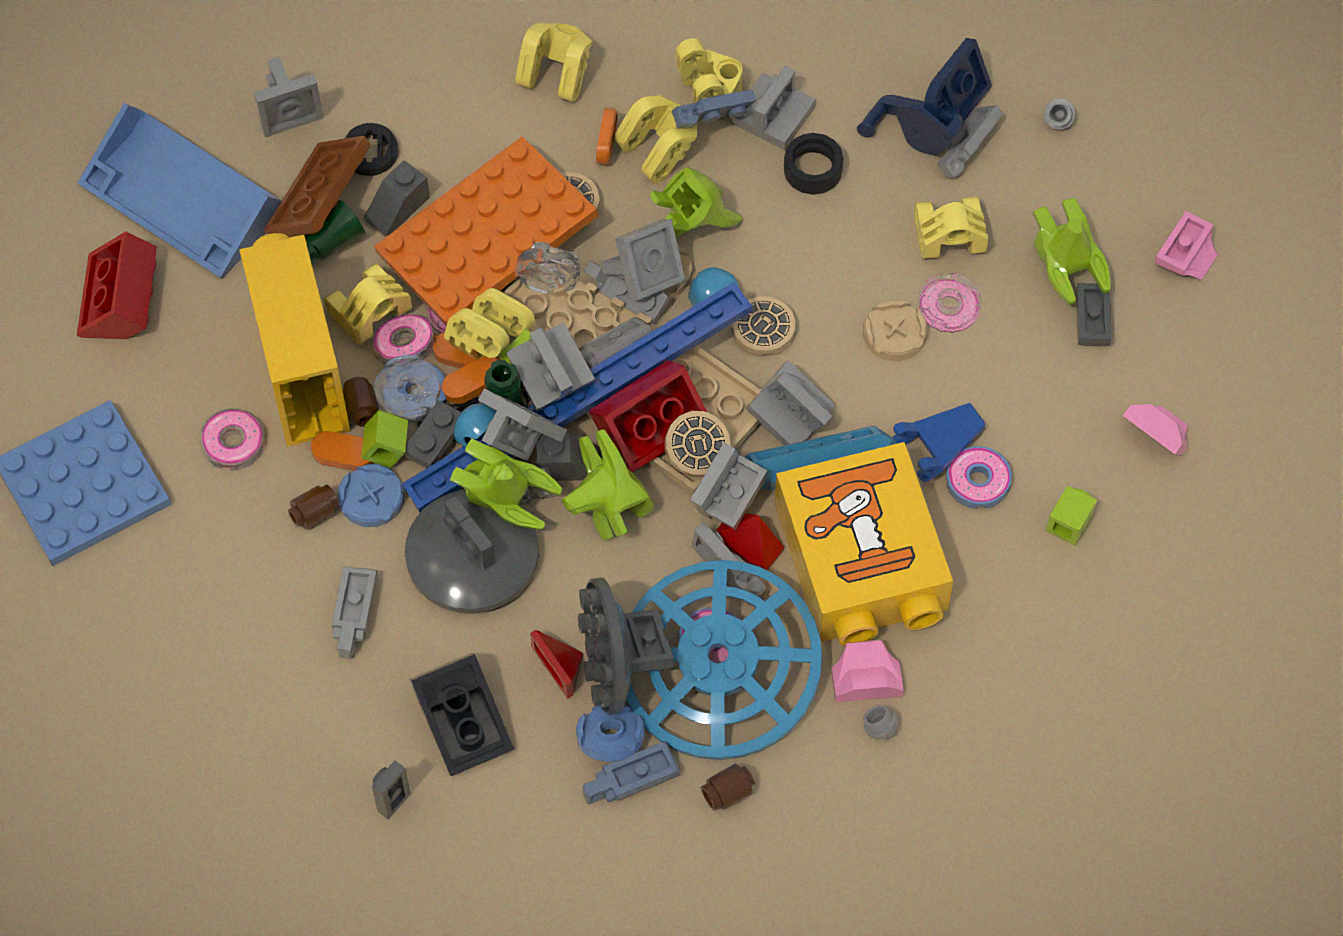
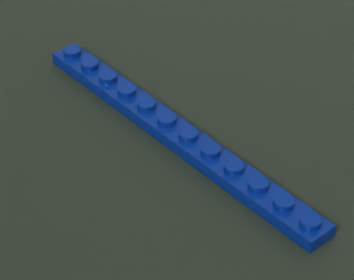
(610, 377)

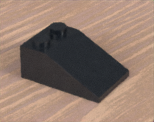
(461, 714)

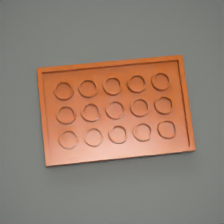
(482, 226)

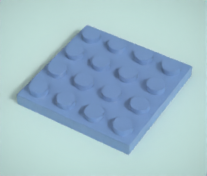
(82, 482)

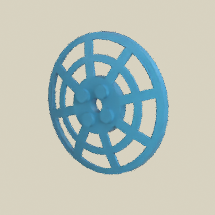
(739, 667)

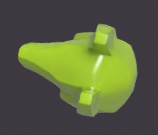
(694, 202)
(1069, 250)
(501, 482)
(607, 488)

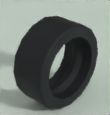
(818, 144)

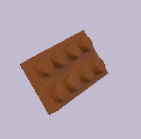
(318, 186)

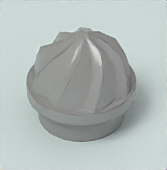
(1059, 114)
(880, 722)

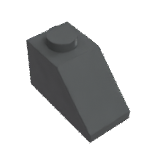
(397, 198)
(562, 457)

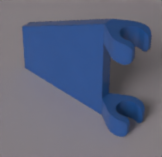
(943, 436)

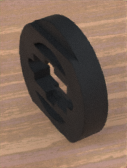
(381, 163)

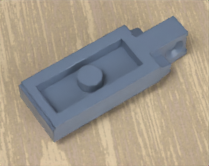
(713, 108)
(632, 774)

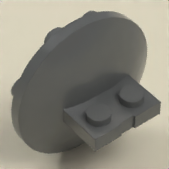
(468, 555)
(618, 644)

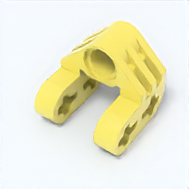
(560, 43)
(707, 70)
(656, 114)
(950, 225)
(368, 303)
(486, 326)

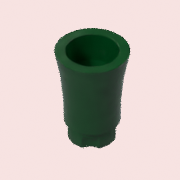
(338, 230)
(505, 381)

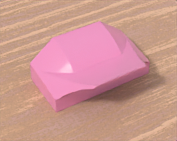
(1188, 247)
(1160, 425)
(866, 673)

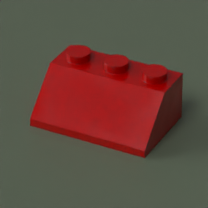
(117, 288)
(644, 410)

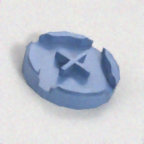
(371, 495)

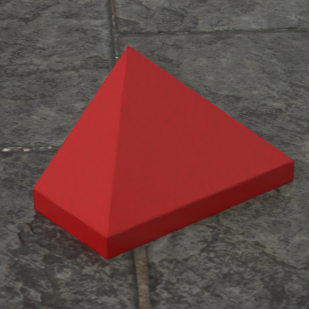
(752, 541)
(559, 659)

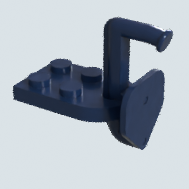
(948, 101)

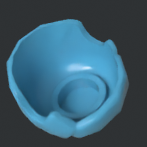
(708, 283)
(472, 423)

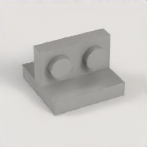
(287, 102)
(777, 109)
(647, 259)
(550, 366)
(790, 405)
(515, 426)
(728, 487)

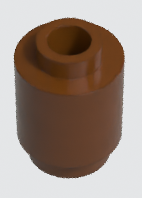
(359, 400)
(313, 506)
(727, 787)

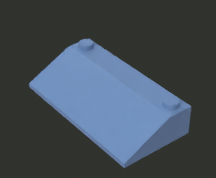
(178, 191)

